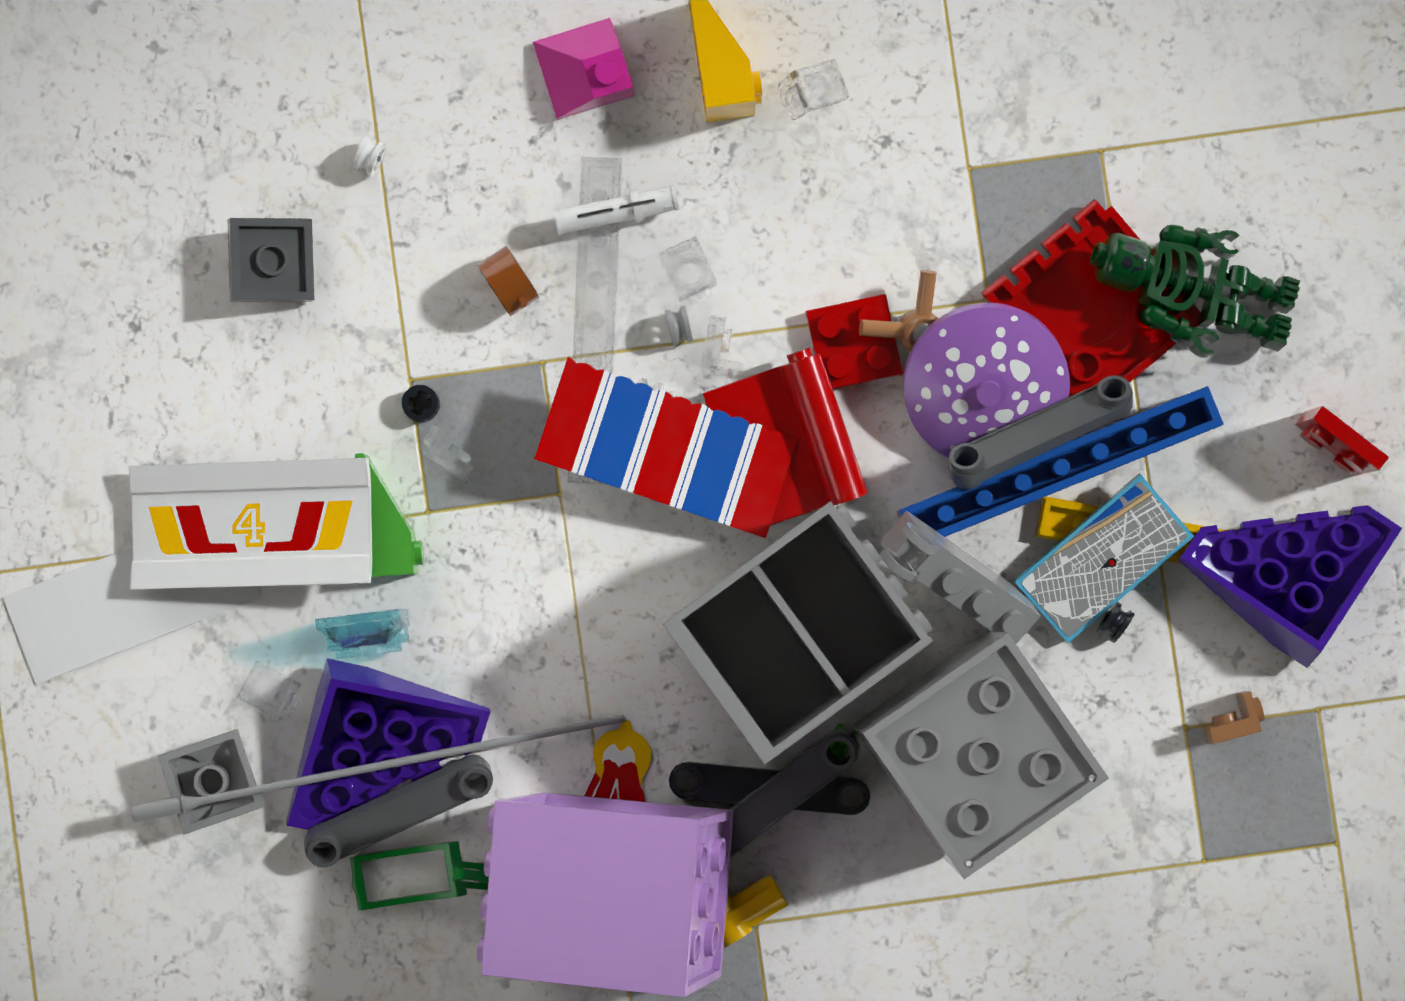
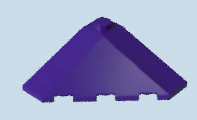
(1293, 576)
(369, 719)

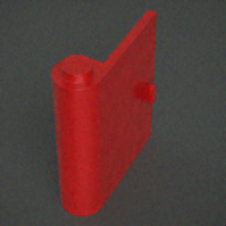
(801, 405)

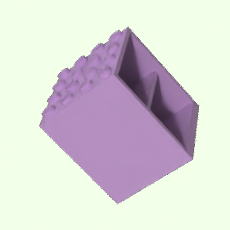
(606, 893)

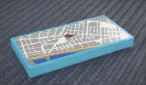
(1103, 558)

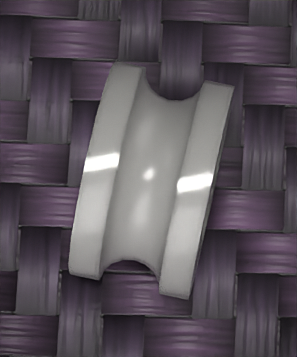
(679, 325)

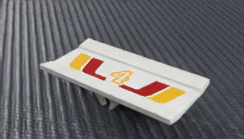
(251, 524)

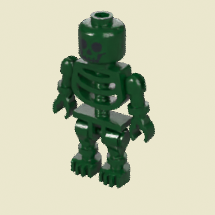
(1130, 263)

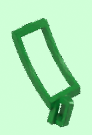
(455, 872)

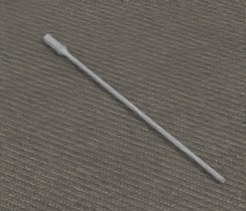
(186, 803)

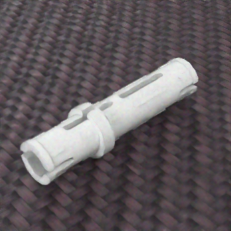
(664, 199)

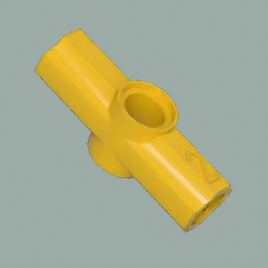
(751, 907)

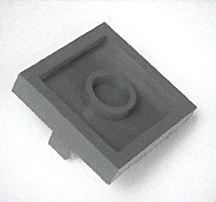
(270, 260)

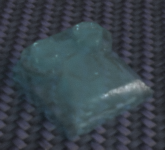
(352, 632)

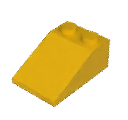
(723, 67)

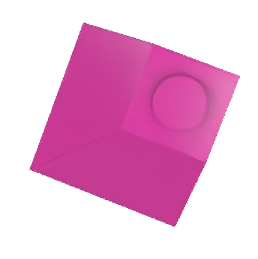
(584, 68)

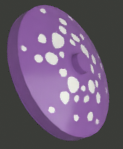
(981, 373)

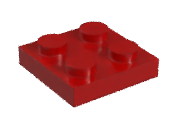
(845, 353)
(1351, 449)

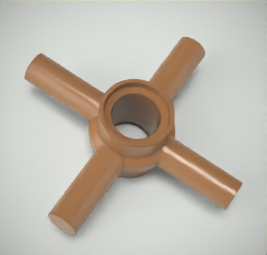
(910, 320)

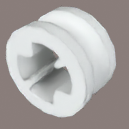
(369, 156)

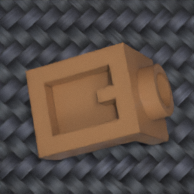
(1229, 727)

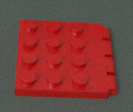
(1091, 321)

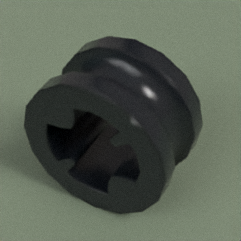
(414, 392)
(1115, 622)

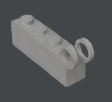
(925, 555)

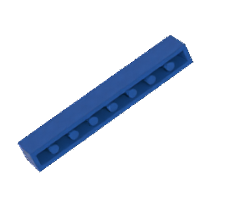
(1071, 463)

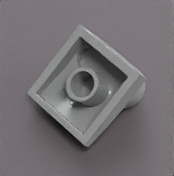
(209, 769)

